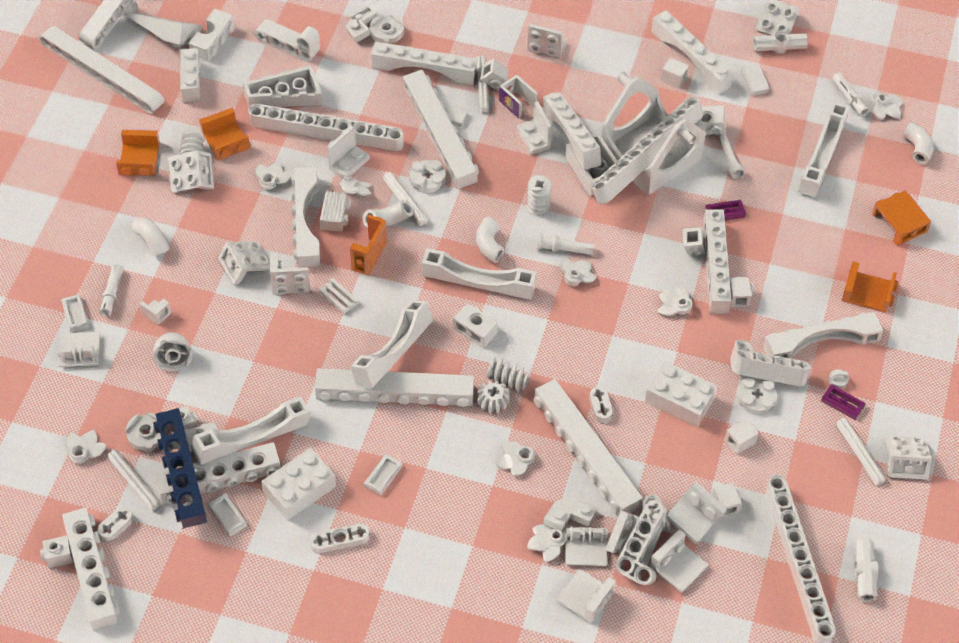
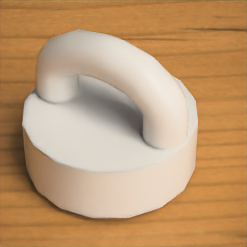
(839, 378)

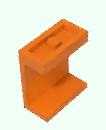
(224, 134)
(139, 152)
(903, 216)
(365, 258)
(869, 290)

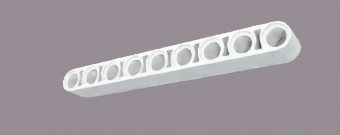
(102, 69)
(324, 126)
(643, 153)
(800, 568)

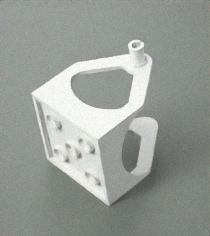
(673, 156)

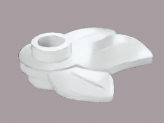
(886, 105)
(272, 176)
(350, 186)
(577, 272)
(675, 302)
(86, 445)
(513, 457)
(544, 541)

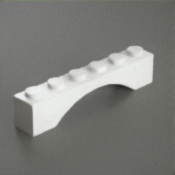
(391, 56)
(714, 72)
(582, 142)
(824, 149)
(307, 244)
(512, 282)
(412, 322)
(858, 329)
(219, 443)

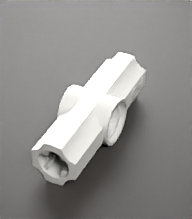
(780, 42)
(865, 570)

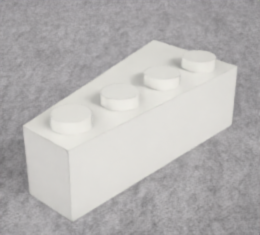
(285, 89)

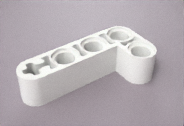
(104, 20)
(299, 45)
(767, 366)
(645, 541)

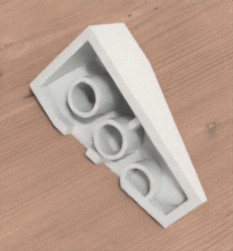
(170, 31)

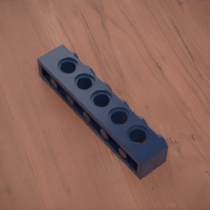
(172, 422)

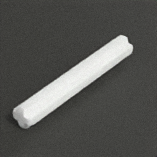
(482, 87)
(401, 194)
(860, 451)
(134, 480)

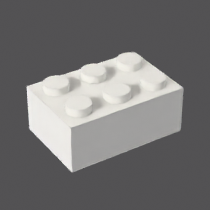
(590, 175)
(680, 394)
(298, 483)

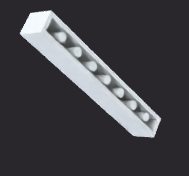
(440, 129)
(397, 387)
(587, 448)

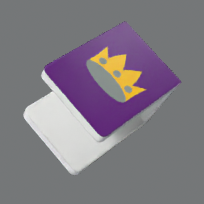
(522, 89)

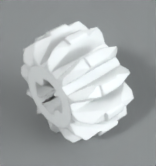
(493, 396)

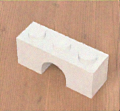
(219, 26)
(190, 75)

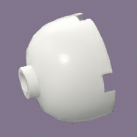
(172, 352)

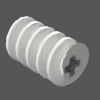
(191, 142)
(539, 195)
(508, 375)

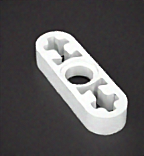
(324, 535)

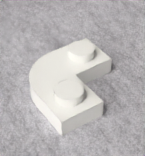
(357, 24)
(569, 509)

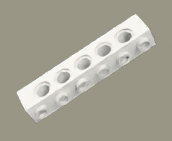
(717, 262)
(227, 466)
(101, 615)

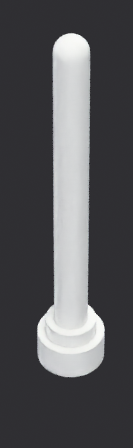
(736, 169)

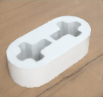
(596, 405)
(115, 524)

